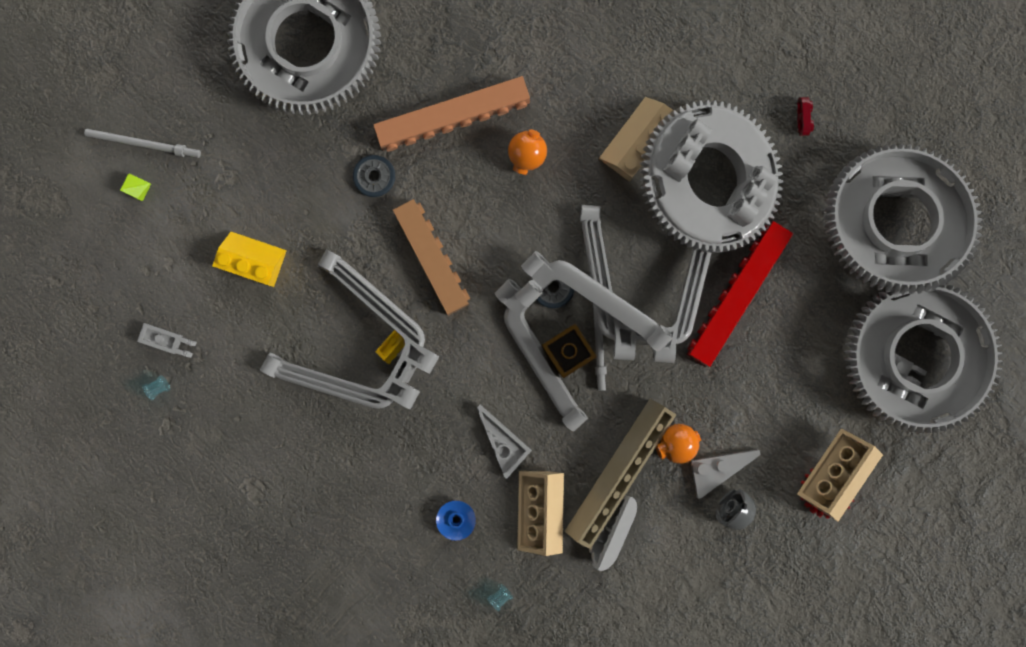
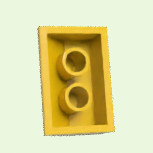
(250, 258)

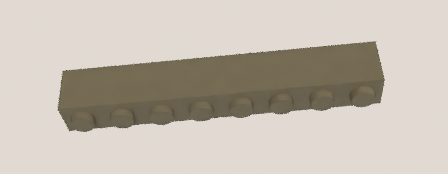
(620, 473)

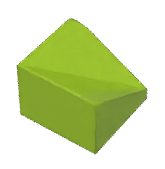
(135, 187)

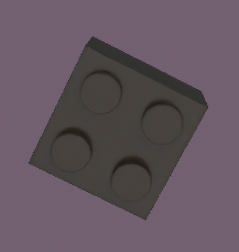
(568, 351)

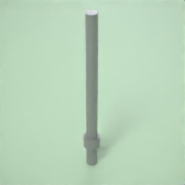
(178, 149)
(600, 370)

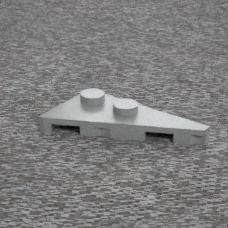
(508, 447)
(713, 471)

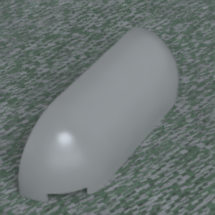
(612, 537)

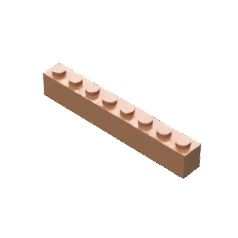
(452, 113)

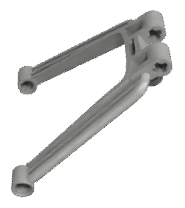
(520, 299)
(624, 337)
(412, 356)

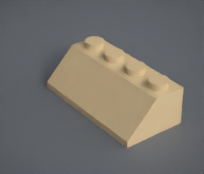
(627, 147)
(840, 474)
(540, 512)

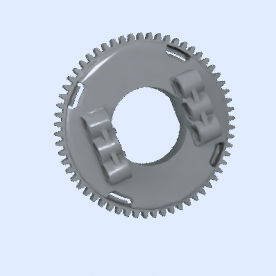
(294, 86)
(673, 152)
(907, 174)
(901, 401)

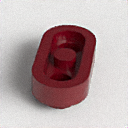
(804, 110)

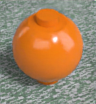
(527, 151)
(679, 444)

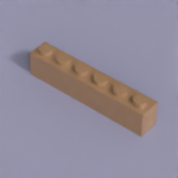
(430, 256)

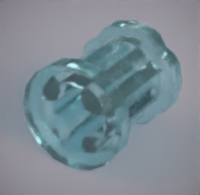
(156, 387)
(500, 597)

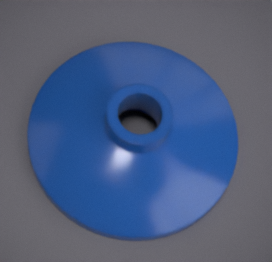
(448, 527)

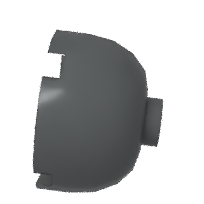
(736, 510)

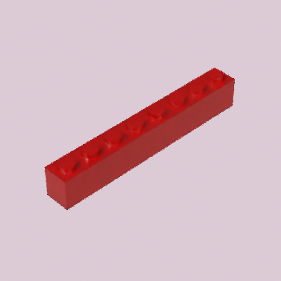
(739, 294)

